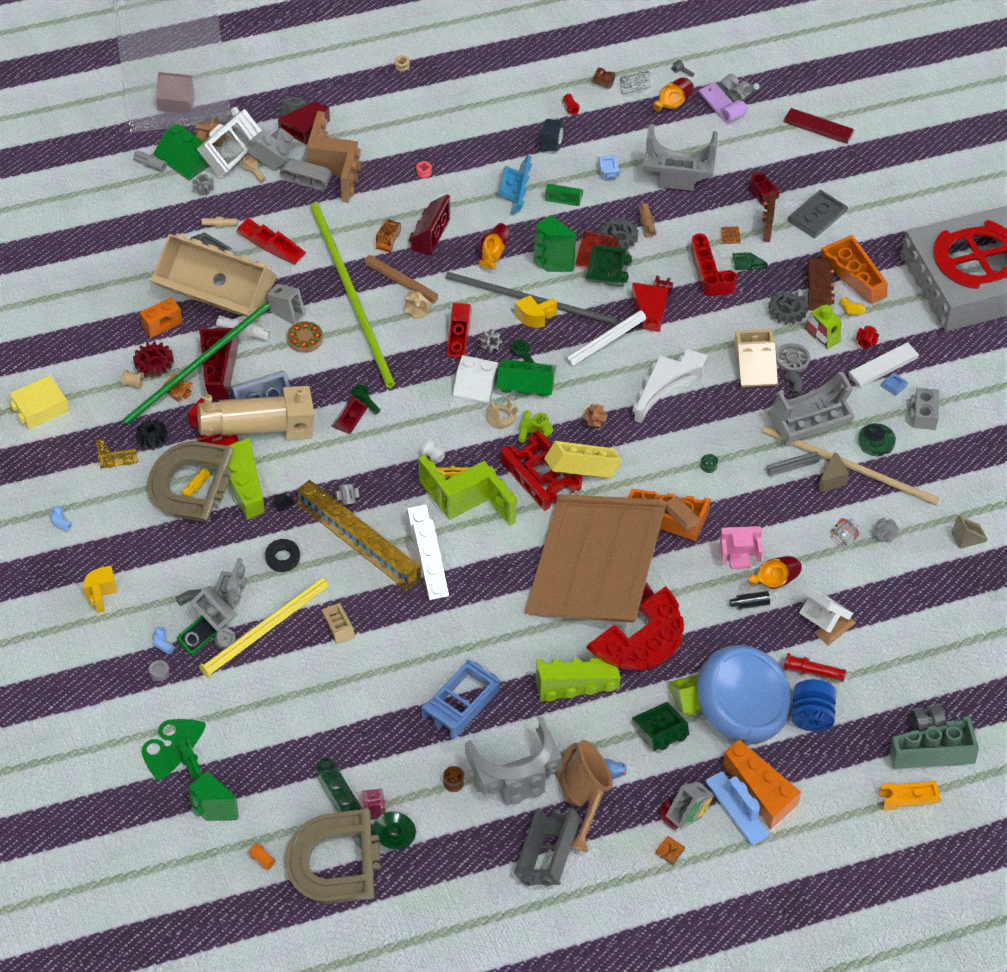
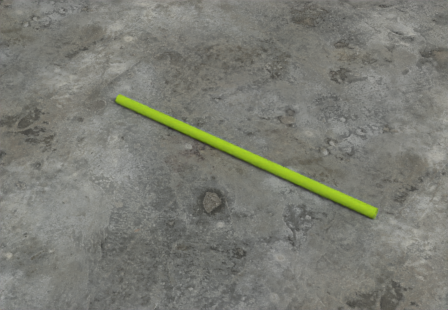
(353, 297)

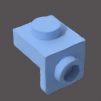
(609, 167)

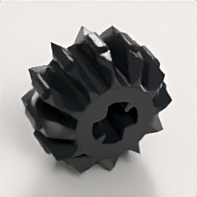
(151, 434)

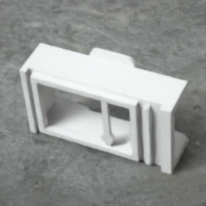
(211, 155)

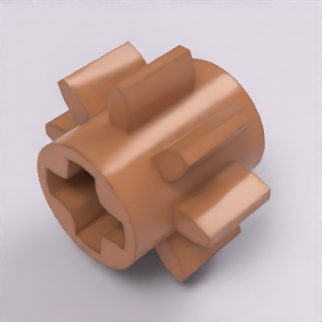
(595, 415)

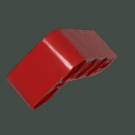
(711, 281)

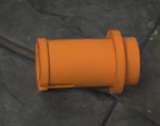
(258, 853)

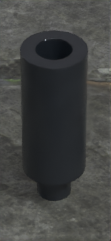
(751, 600)

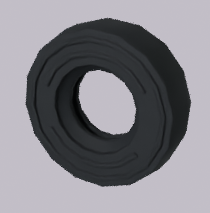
(282, 565)

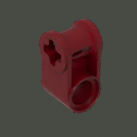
(761, 186)

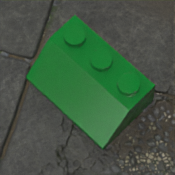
(180, 152)
(554, 246)
(526, 377)

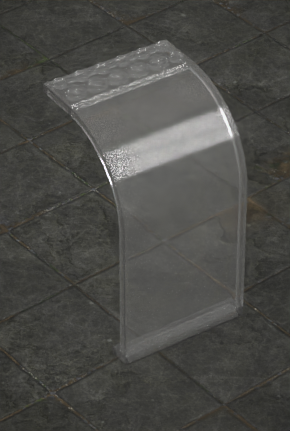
(171, 63)

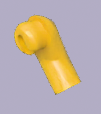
(852, 308)

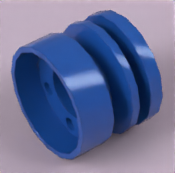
(813, 705)

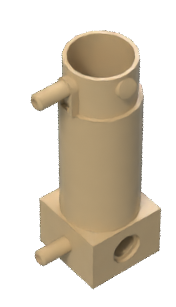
(286, 413)

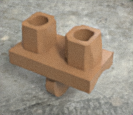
(204, 130)

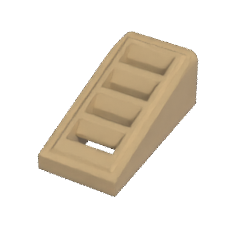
(338, 624)

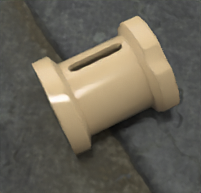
(132, 379)

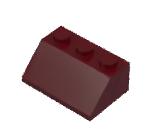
(431, 226)

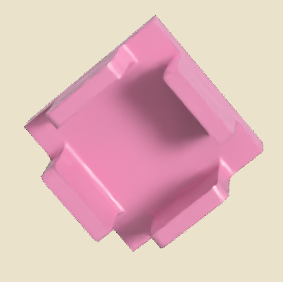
(739, 544)

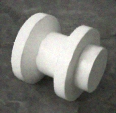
(435, 454)

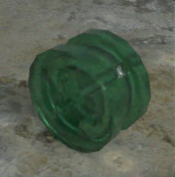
(709, 458)

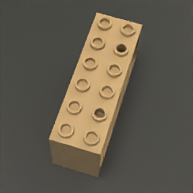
(191, 268)

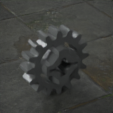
(621, 230)
(788, 307)

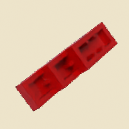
(271, 242)

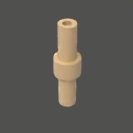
(219, 221)

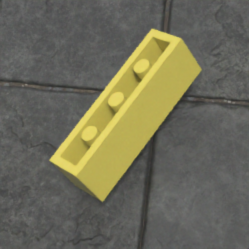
(583, 459)

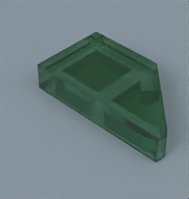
(747, 261)

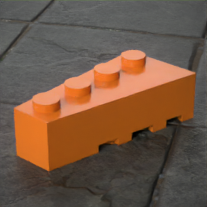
(856, 268)
(669, 524)
(770, 788)

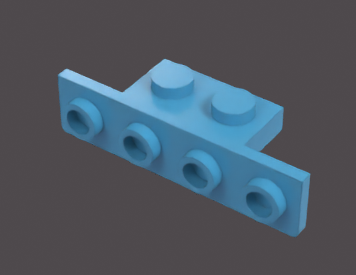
(513, 184)

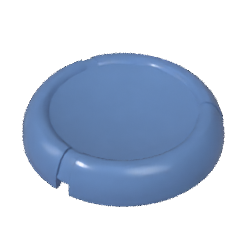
(744, 694)

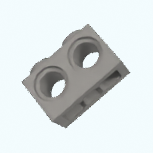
(925, 408)

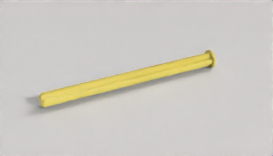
(263, 627)

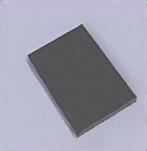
(817, 214)

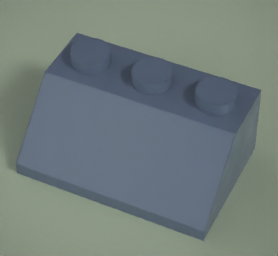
(265, 386)

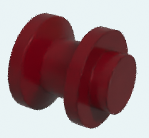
(662, 283)

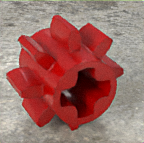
(867, 336)

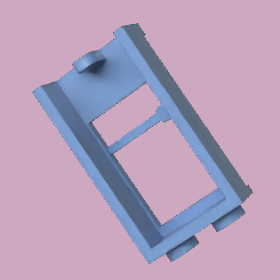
(449, 716)

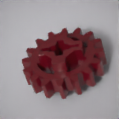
(153, 359)

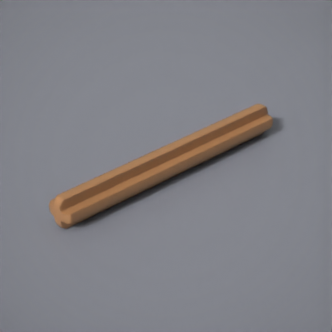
(401, 278)

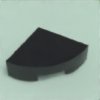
(283, 501)

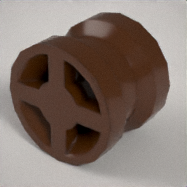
(456, 774)

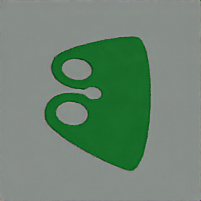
(169, 756)

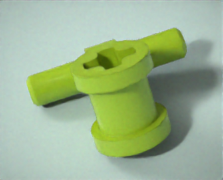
(536, 423)

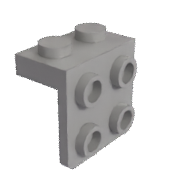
(230, 584)

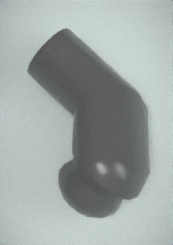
(187, 596)

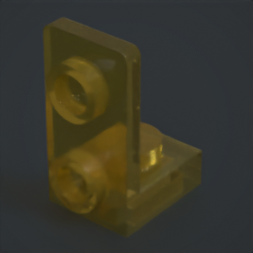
(118, 458)

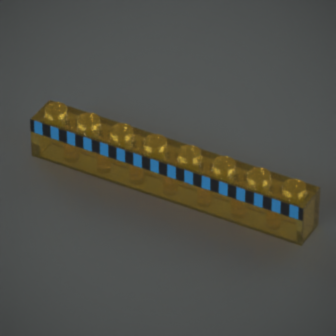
(358, 535)

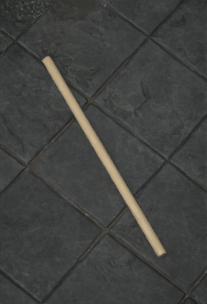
(856, 467)

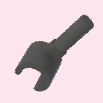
(678, 65)

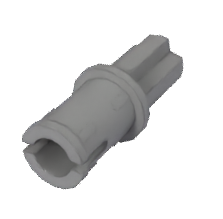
(150, 160)

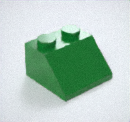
(212, 800)

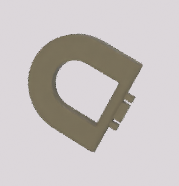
(178, 456)
(327, 827)

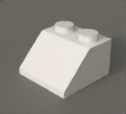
(475, 379)

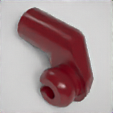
(663, 811)

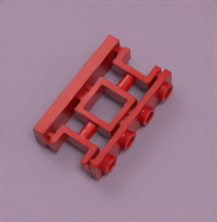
(530, 479)

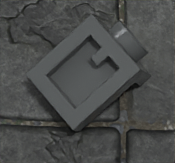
(291, 104)

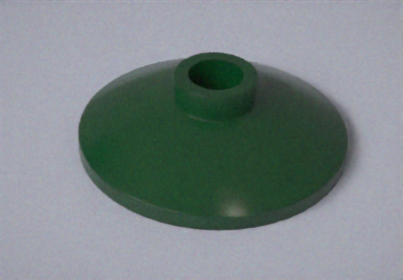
(395, 823)

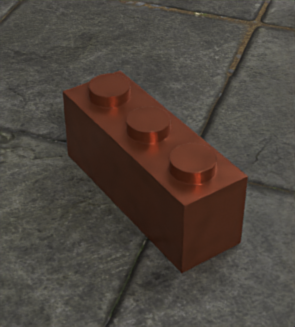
(819, 283)

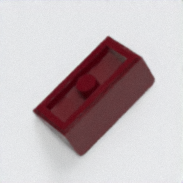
(349, 415)

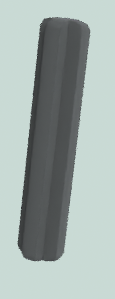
(793, 463)

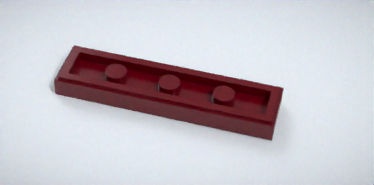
(819, 125)

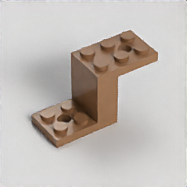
(336, 154)

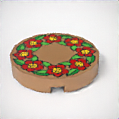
(304, 336)

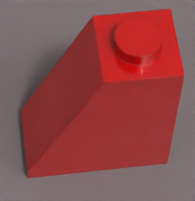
(652, 302)

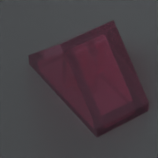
(374, 801)

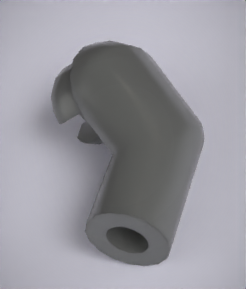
(793, 377)

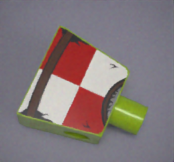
(824, 326)

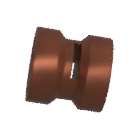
(604, 77)

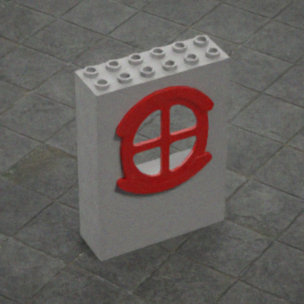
(953, 294)

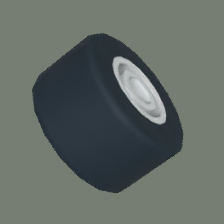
(552, 134)

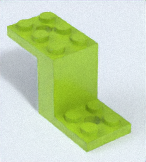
(467, 490)

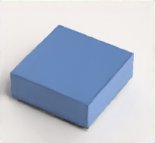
(894, 384)

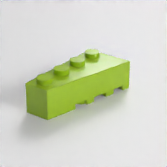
(244, 479)
(574, 678)

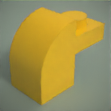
(534, 314)
(99, 583)

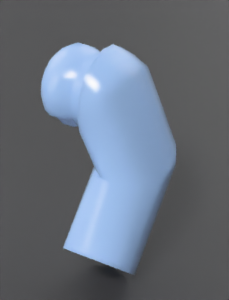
(58, 519)
(159, 641)

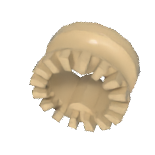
(402, 67)

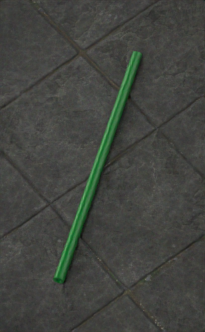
(196, 363)

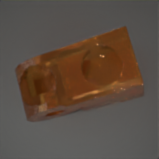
(387, 235)

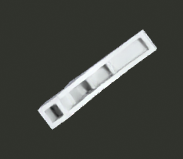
(666, 376)
(427, 548)

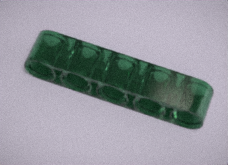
(339, 795)

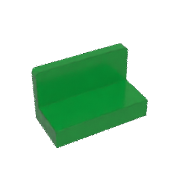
(563, 194)

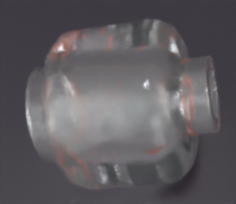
(844, 532)

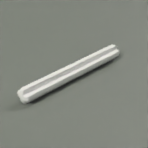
(606, 338)

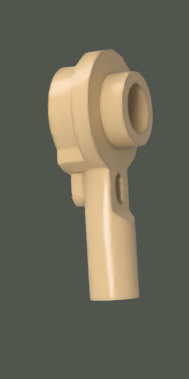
(251, 164)

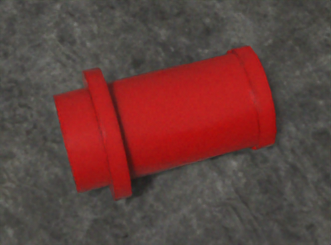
(572, 106)

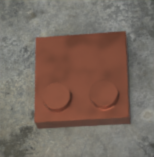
(768, 216)

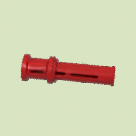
(805, 666)

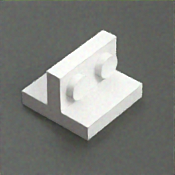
(822, 609)

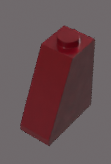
(301, 121)

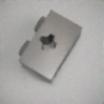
(213, 608)

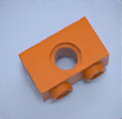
(161, 317)

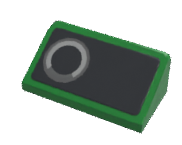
(196, 635)

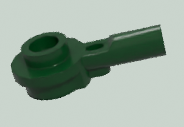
(521, 348)
(362, 393)

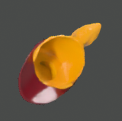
(674, 94)
(492, 244)
(777, 572)

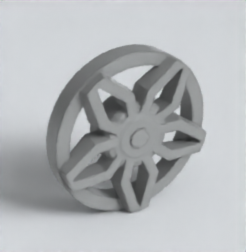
(793, 357)

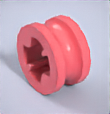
(424, 173)

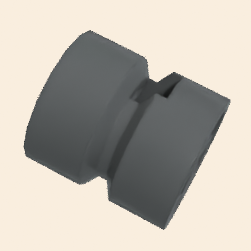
(922, 718)

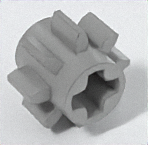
(203, 184)
(494, 338)
(347, 494)
(886, 529)

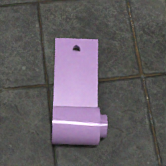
(722, 104)

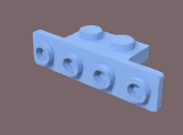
(739, 805)

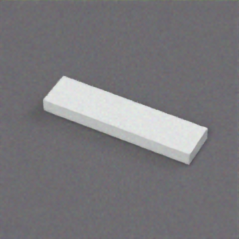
(883, 365)

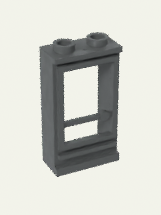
(543, 827)

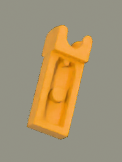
(909, 794)

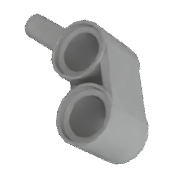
(736, 90)

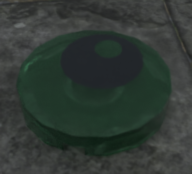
(876, 439)

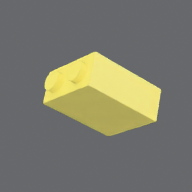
(38, 402)

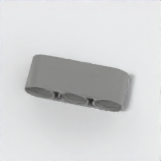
(306, 174)

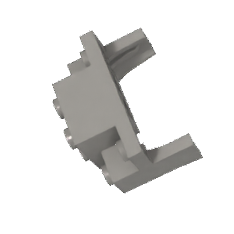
(679, 168)
(519, 778)

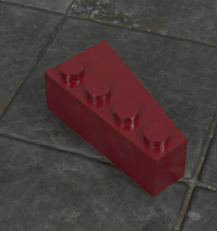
(220, 366)

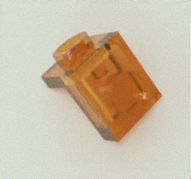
(179, 391)

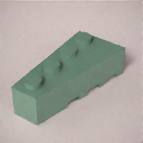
(936, 746)

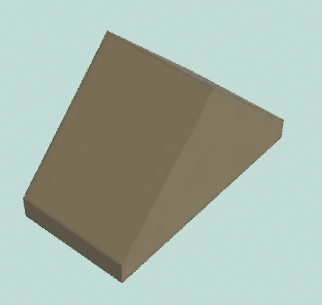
(834, 475)
(968, 533)

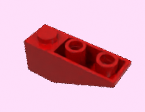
(459, 329)

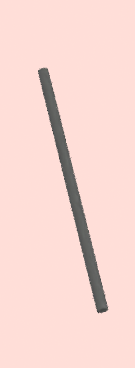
(520, 295)

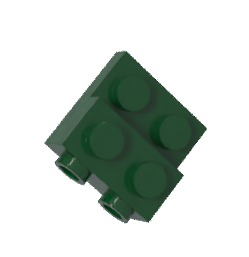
(609, 265)
(661, 726)

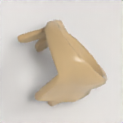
(417, 304)
(494, 414)

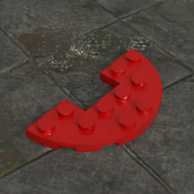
(649, 645)

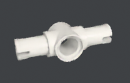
(249, 332)

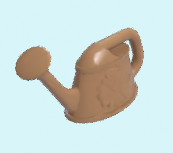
(583, 781)

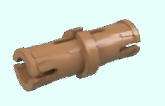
(647, 220)

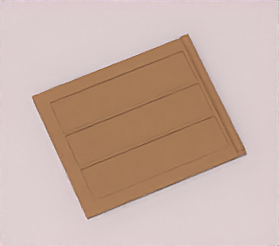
(596, 558)

